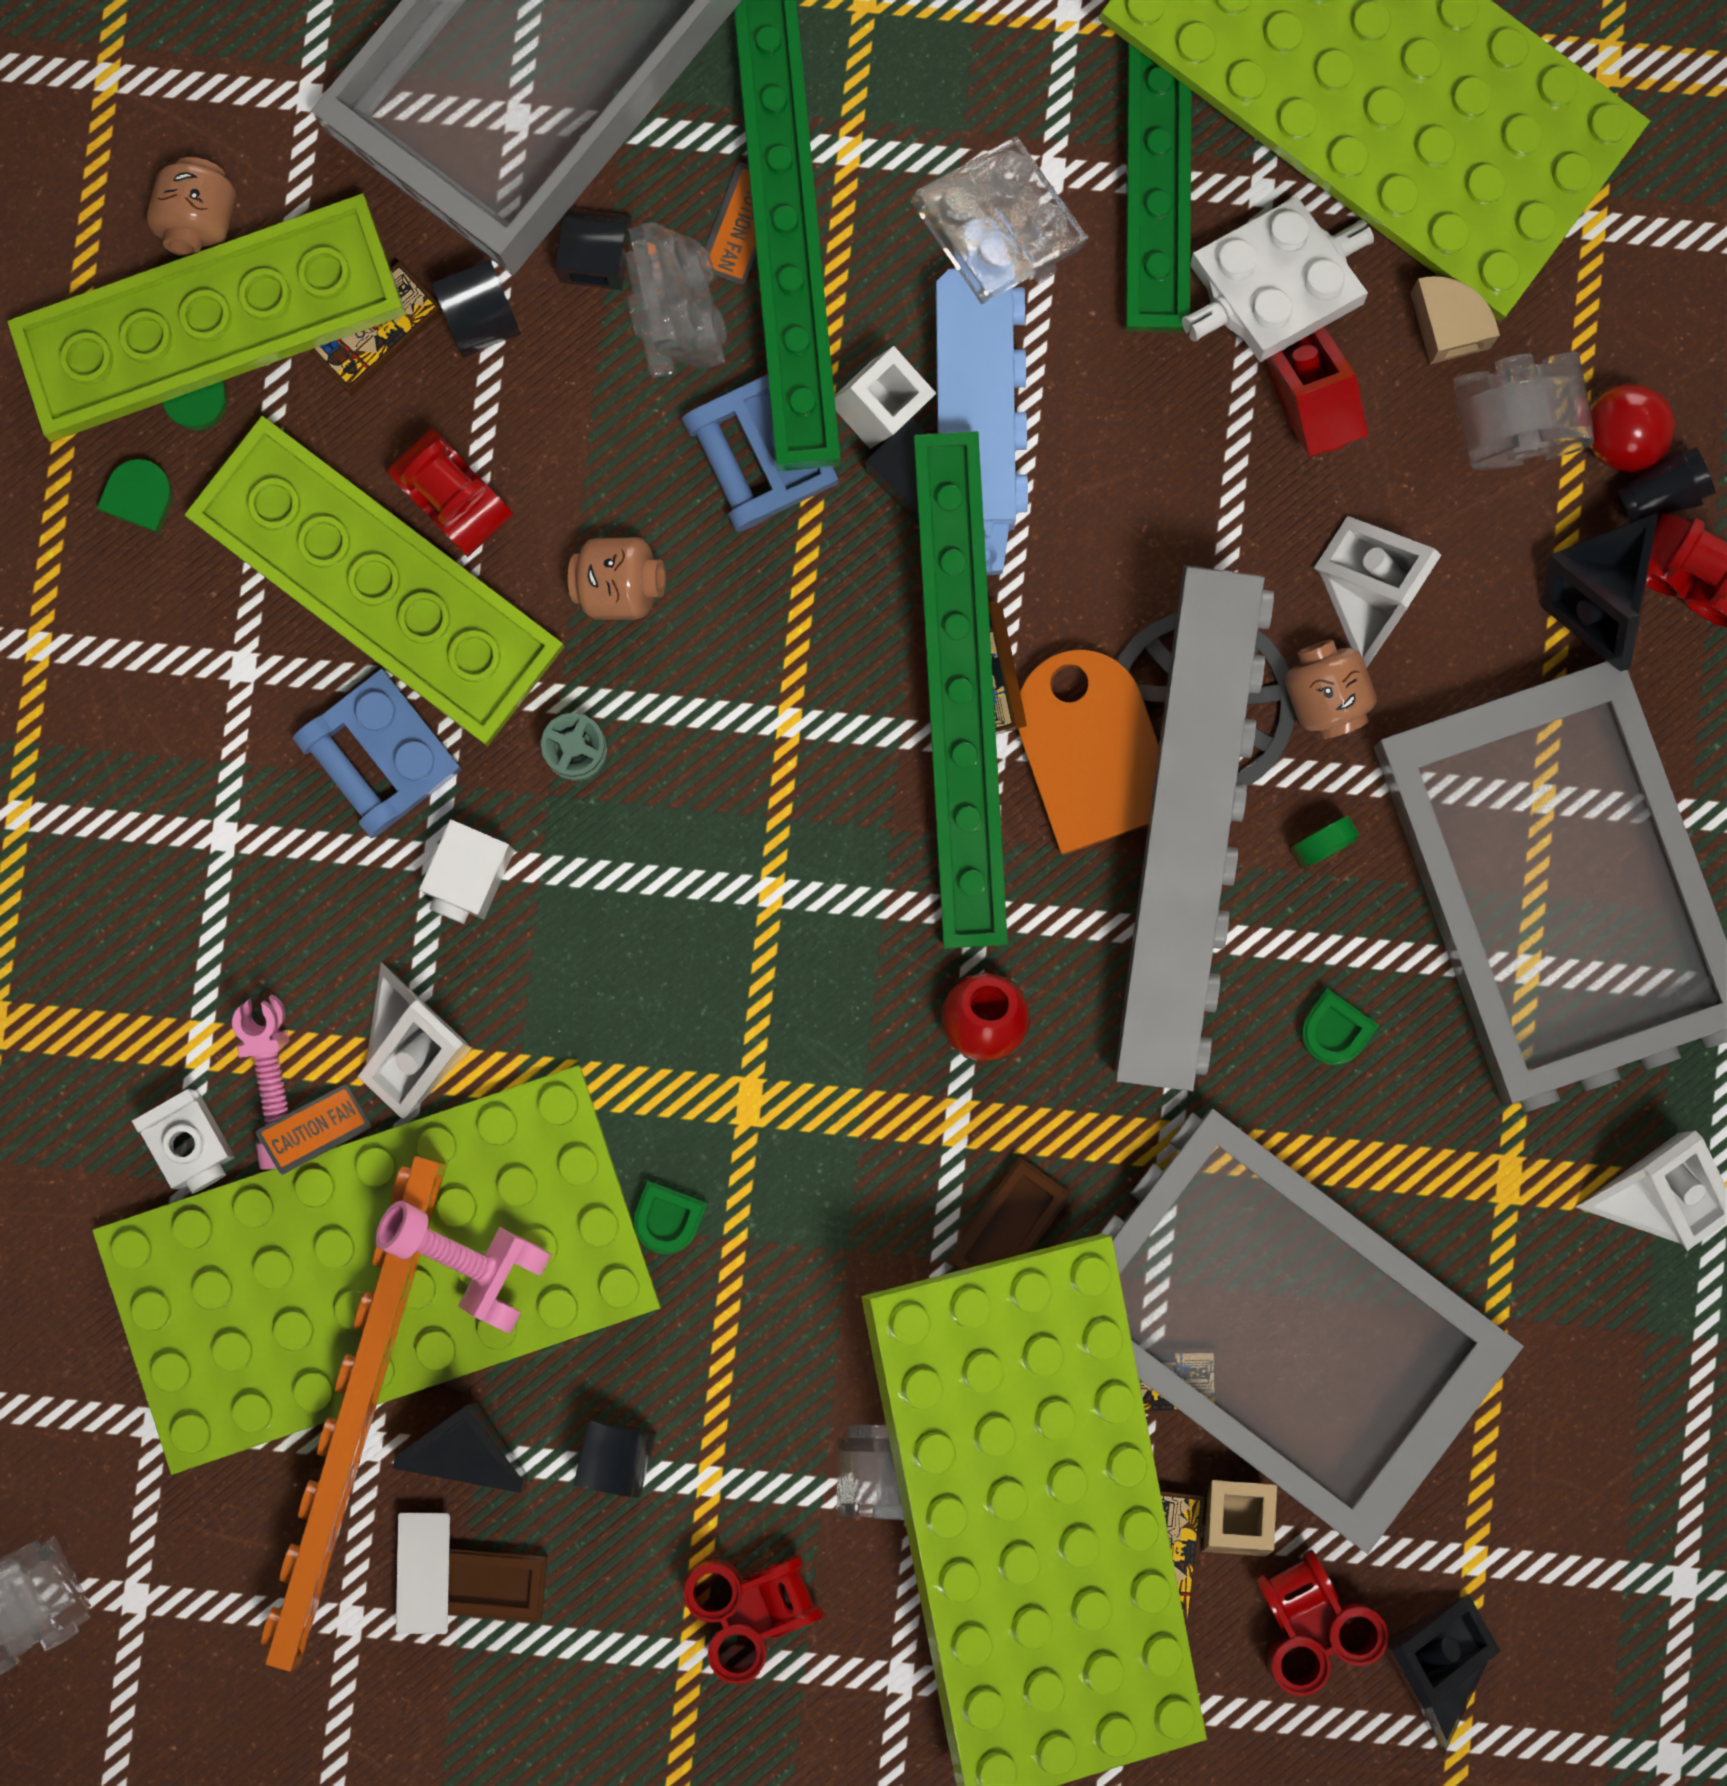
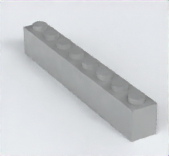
(1190, 827)

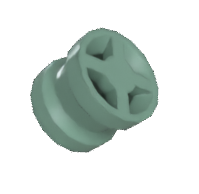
(569, 732)

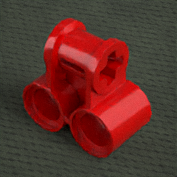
(449, 492)
(1690, 566)
(753, 1611)
(1314, 1621)

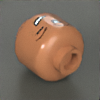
(191, 206)
(616, 578)
(1330, 689)

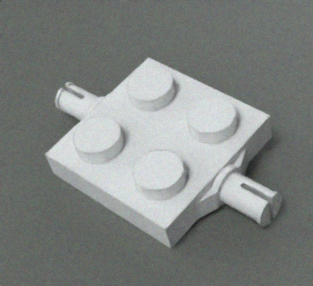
(1278, 279)

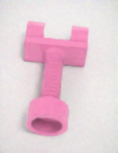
(263, 1045)
(406, 1230)

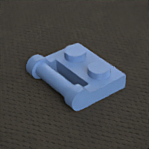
(753, 411)
(393, 739)

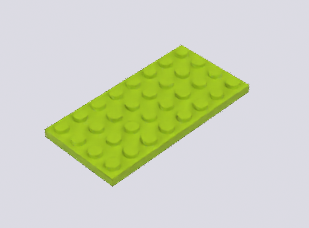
(1412, 114)
(256, 1285)
(1035, 1517)

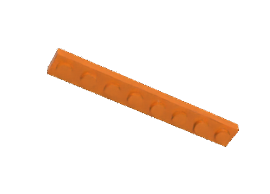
(345, 1437)

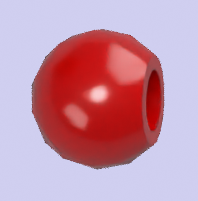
(1631, 427)
(985, 1017)

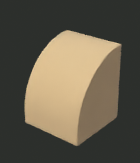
(1452, 318)
(1240, 1518)

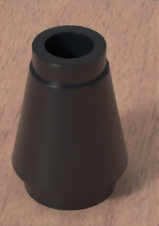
(1668, 486)

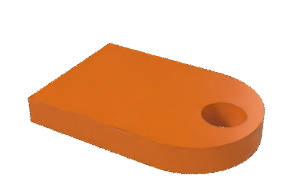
(1090, 754)

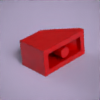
(1318, 393)

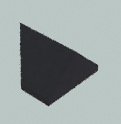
(1602, 587)
(465, 1450)
(1442, 1663)

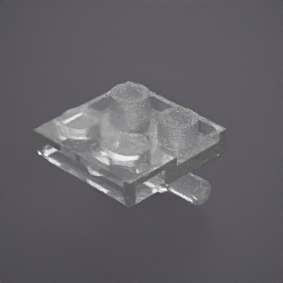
(999, 220)
(673, 300)

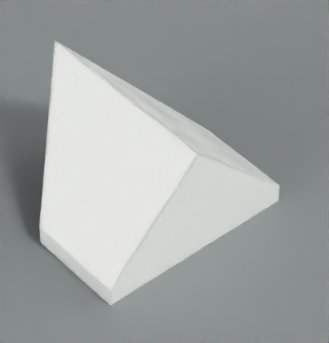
(1372, 580)
(407, 1047)
(1667, 1193)

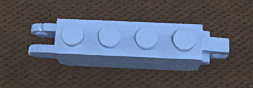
(977, 394)

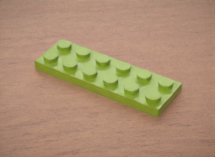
(206, 318)
(374, 581)

